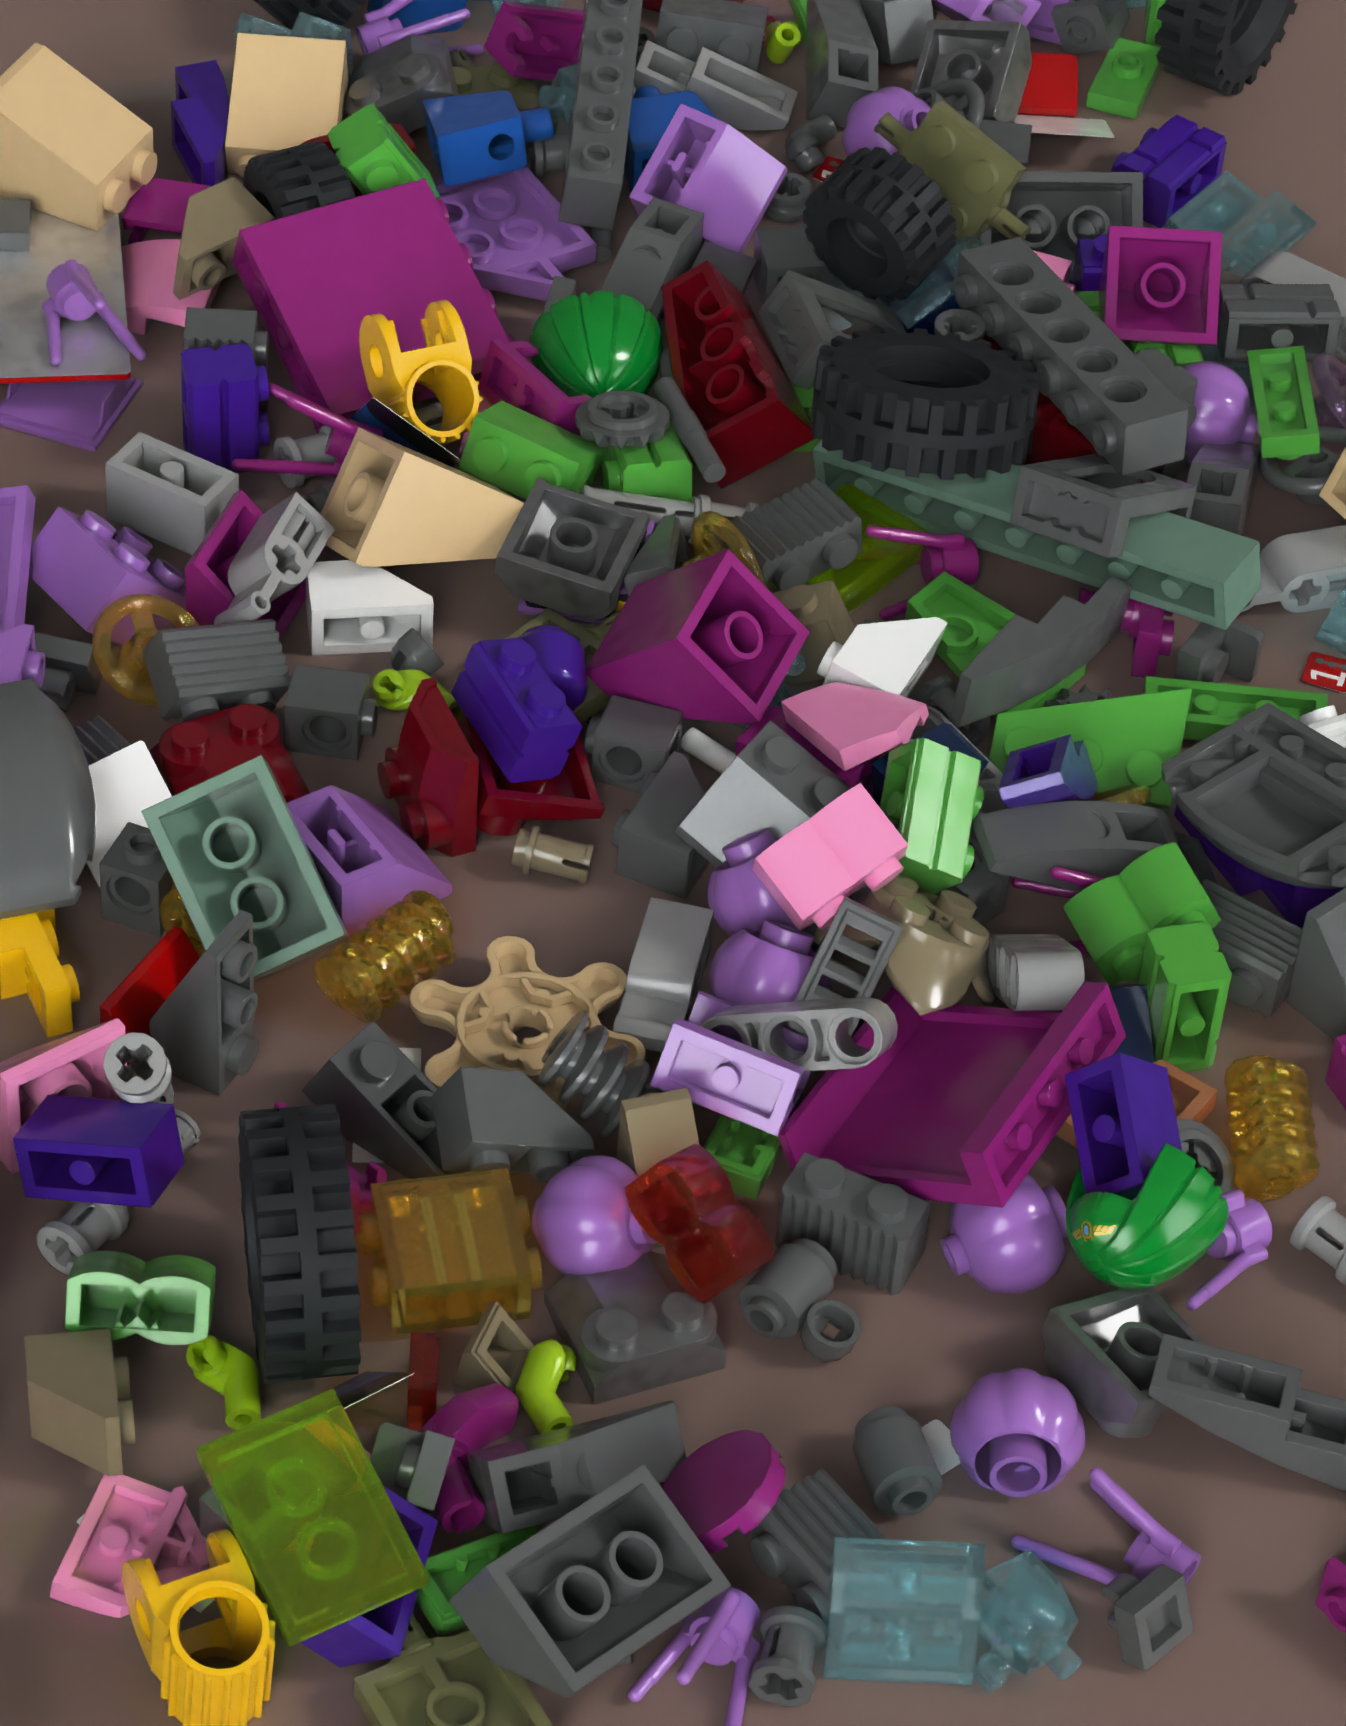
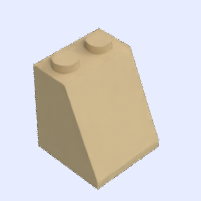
(283, 94)
(69, 142)
(412, 509)

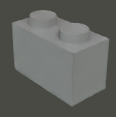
(166, 492)

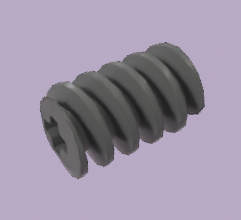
(594, 1072)

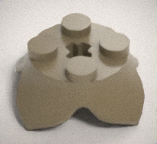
(937, 949)

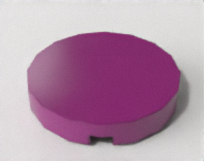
(726, 1486)

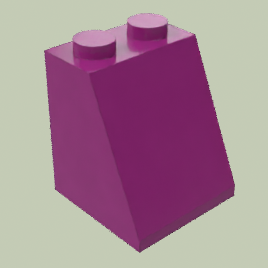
(700, 643)

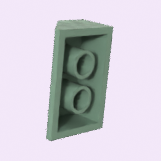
(238, 850)

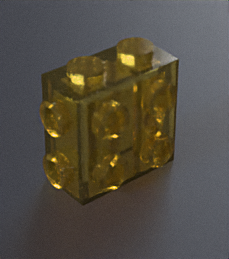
(449, 1250)

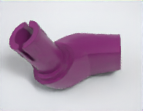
(474, 1421)

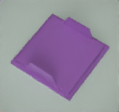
(68, 411)

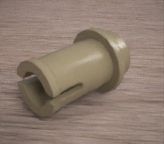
(552, 855)

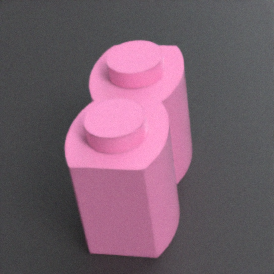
(831, 858)

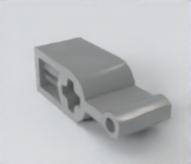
(274, 558)
(1303, 570)
(665, 971)

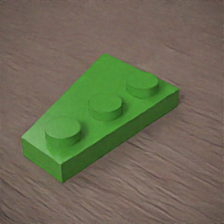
(970, 627)
(1122, 736)

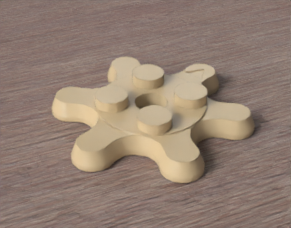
(515, 998)

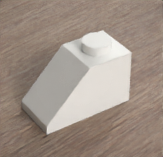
(362, 609)
(884, 655)

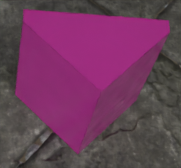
(1161, 285)
(208, 568)

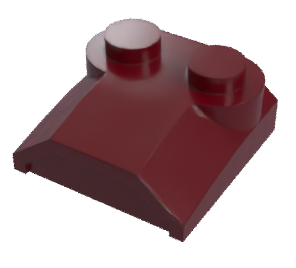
(222, 741)
(433, 776)
(507, 805)

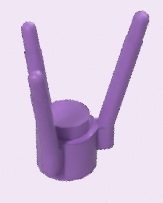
(382, 32)
(77, 298)
(1241, 1242)
(1147, 1552)
(716, 1636)

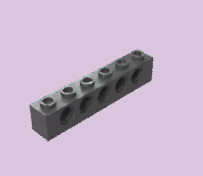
(600, 113)
(1079, 359)

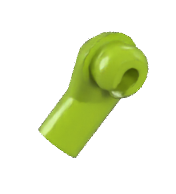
(781, 40)
(397, 688)
(229, 1374)
(539, 1381)

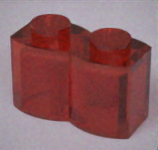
(705, 1232)

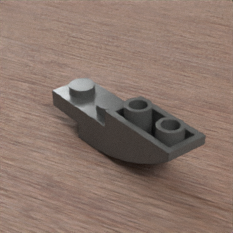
(1078, 836)

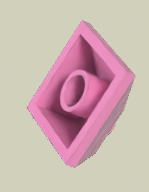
(58, 1068)

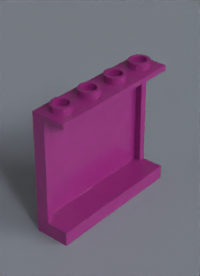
(353, 259)
(957, 1097)

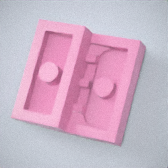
(149, 285)

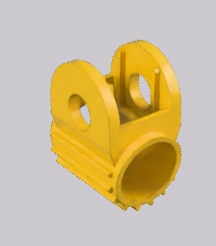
(440, 366)
(243, 1633)

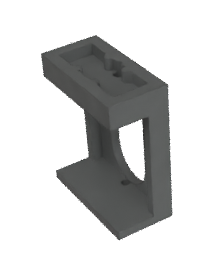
(800, 327)
(1094, 511)

